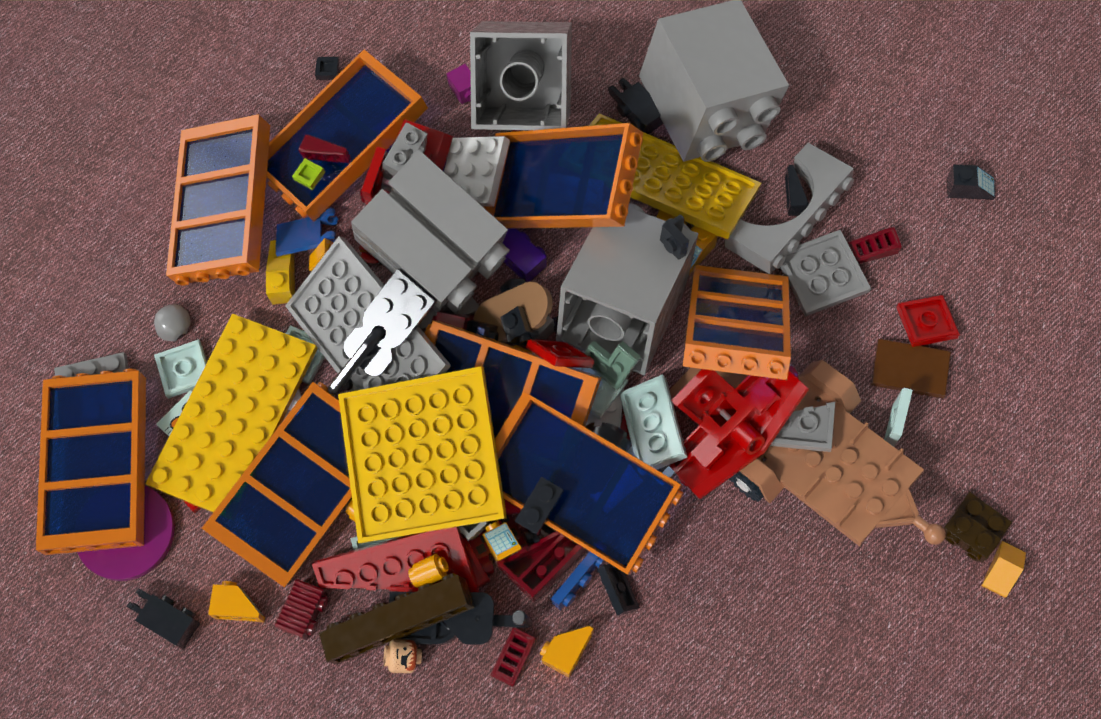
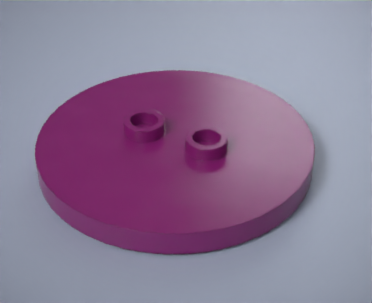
(134, 562)

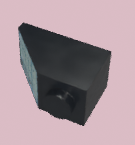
(970, 183)

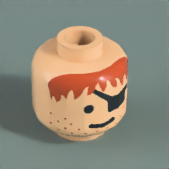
(402, 656)

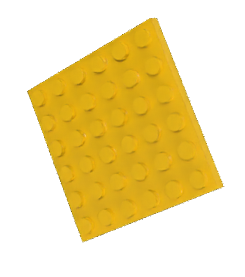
(421, 455)

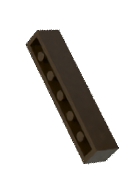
(396, 619)

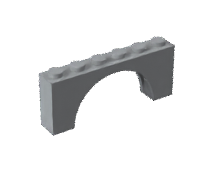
(770, 244)

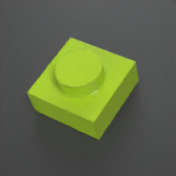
(308, 174)

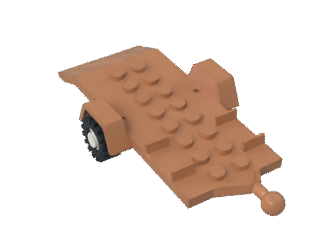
(853, 486)

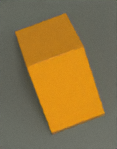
(1004, 569)

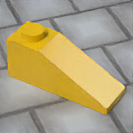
(279, 276)

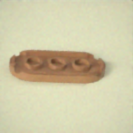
(530, 295)

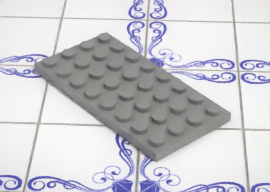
(334, 305)

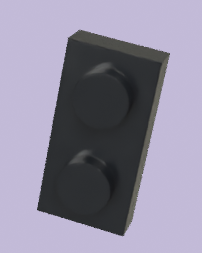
(539, 506)
(618, 589)

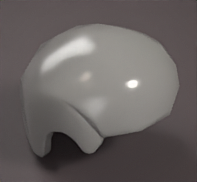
(172, 322)

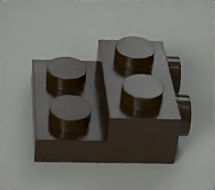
(976, 528)

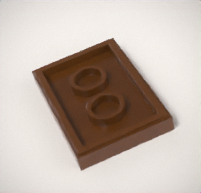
(910, 367)

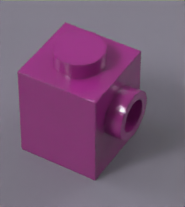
(460, 83)

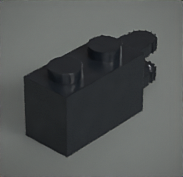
(636, 105)
(165, 619)

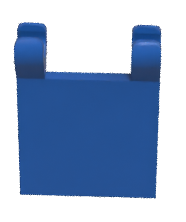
(303, 233)

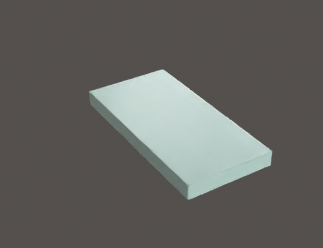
(653, 423)

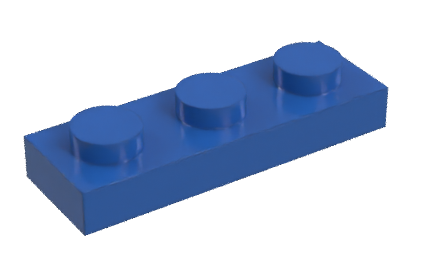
(579, 578)

